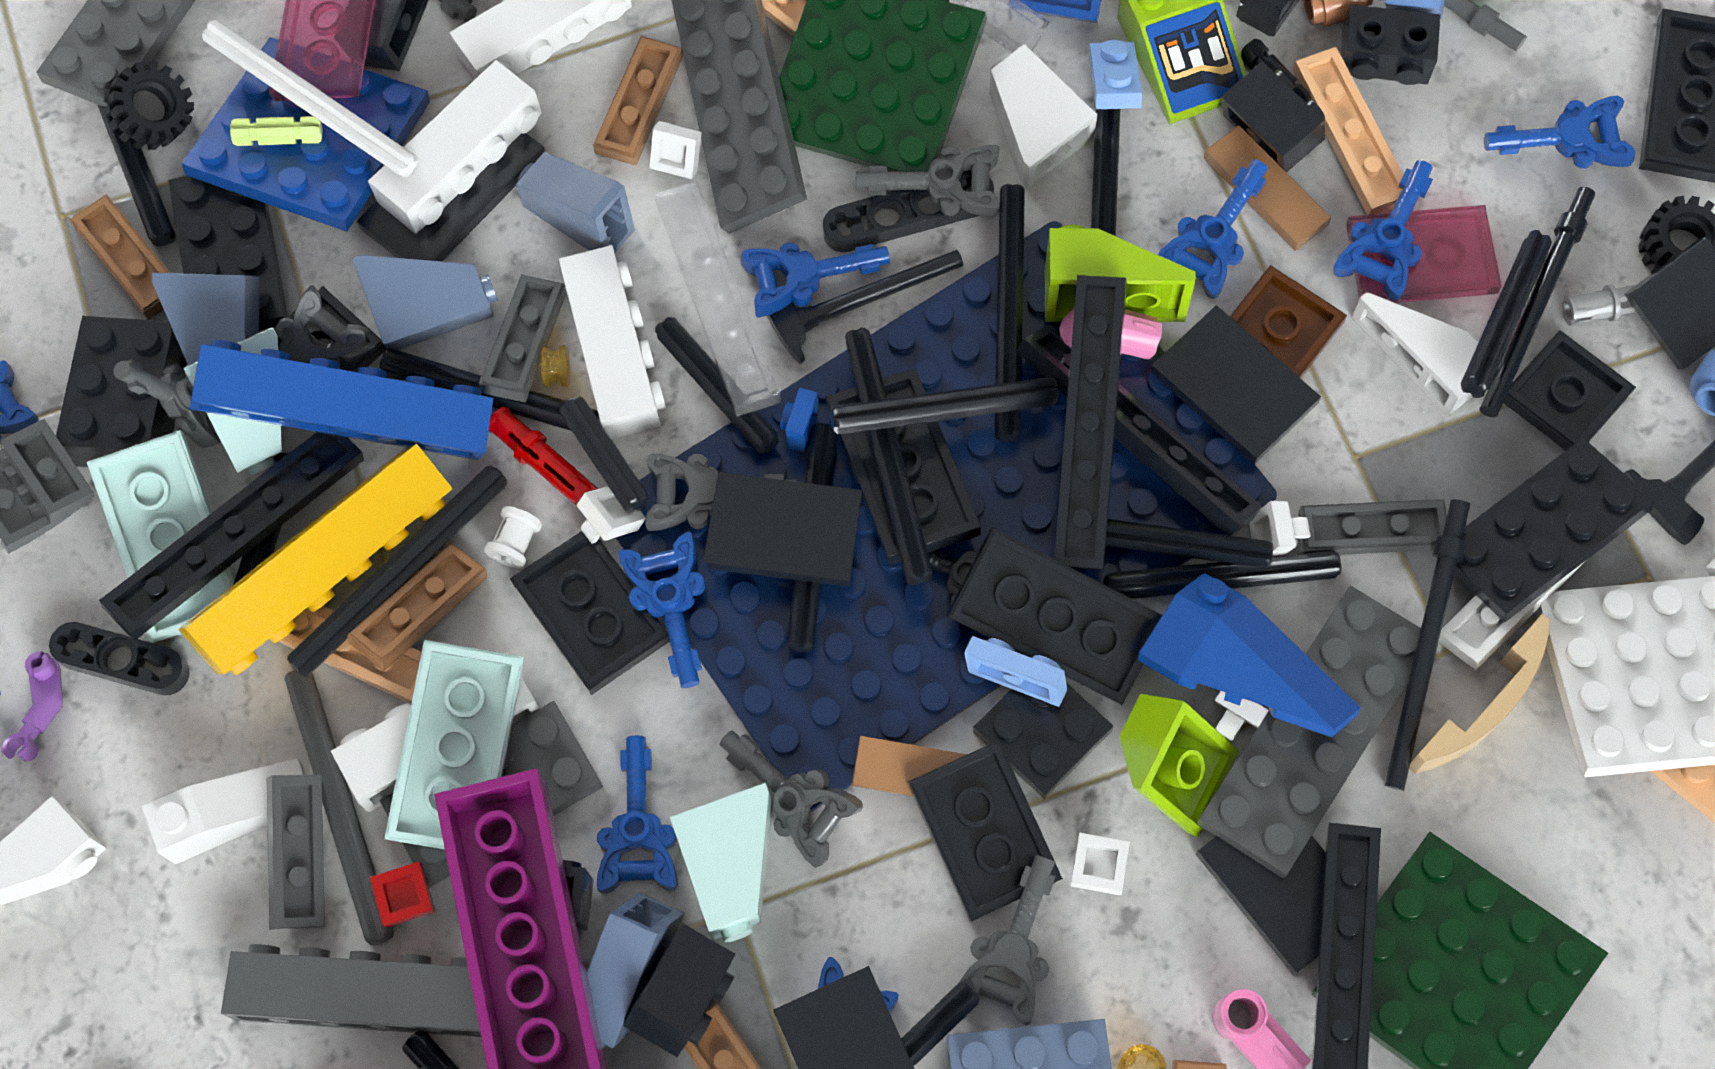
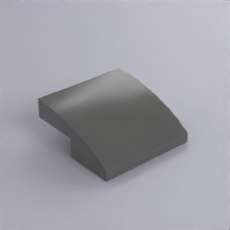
(36, 485)

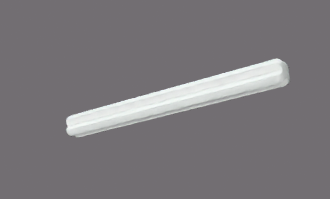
(310, 98)

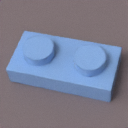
(1115, 75)
(1001, 664)

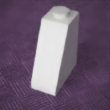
(1038, 114)

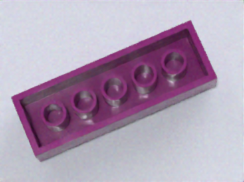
(518, 925)

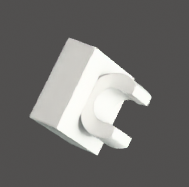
(675, 150)
(606, 516)
(1276, 525)
(1236, 716)
(1100, 864)

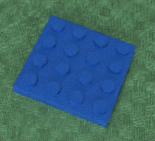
(312, 180)

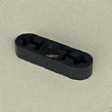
(104, 643)

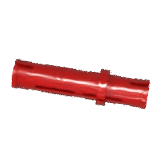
(532, 449)

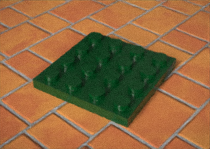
(879, 78)
(1470, 966)

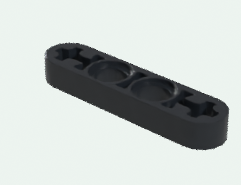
(904, 202)

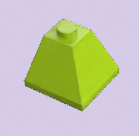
(1175, 758)

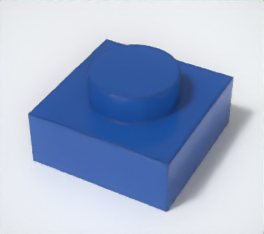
(799, 419)

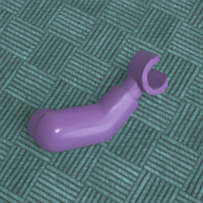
(46, 703)

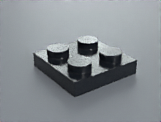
(1044, 739)

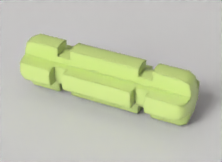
(275, 131)

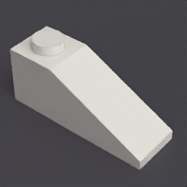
(1422, 346)
(212, 811)
(46, 852)

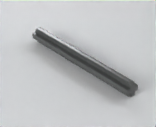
(337, 804)

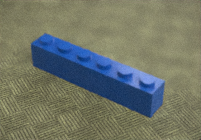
(340, 401)

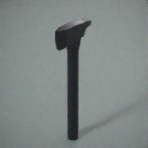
(793, 323)
(1669, 505)

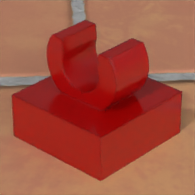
(402, 894)

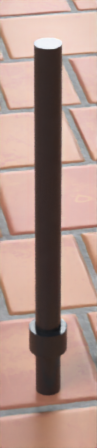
(1567, 232)
(1449, 551)

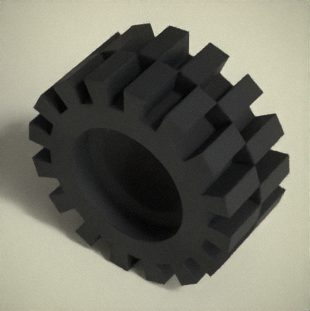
(160, 84)
(1672, 216)

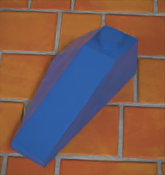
(1231, 646)

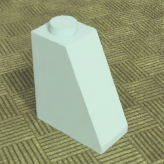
(247, 441)
(727, 859)

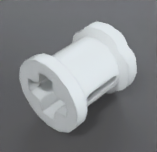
(513, 537)

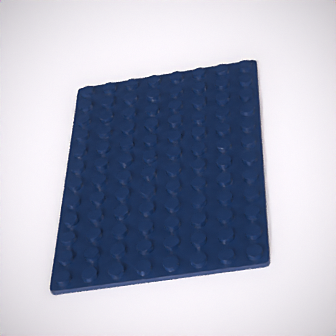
(885, 648)

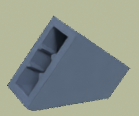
(577, 202)
(422, 297)
(208, 308)
(626, 958)

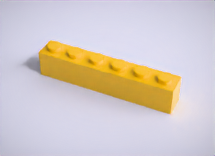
(315, 560)

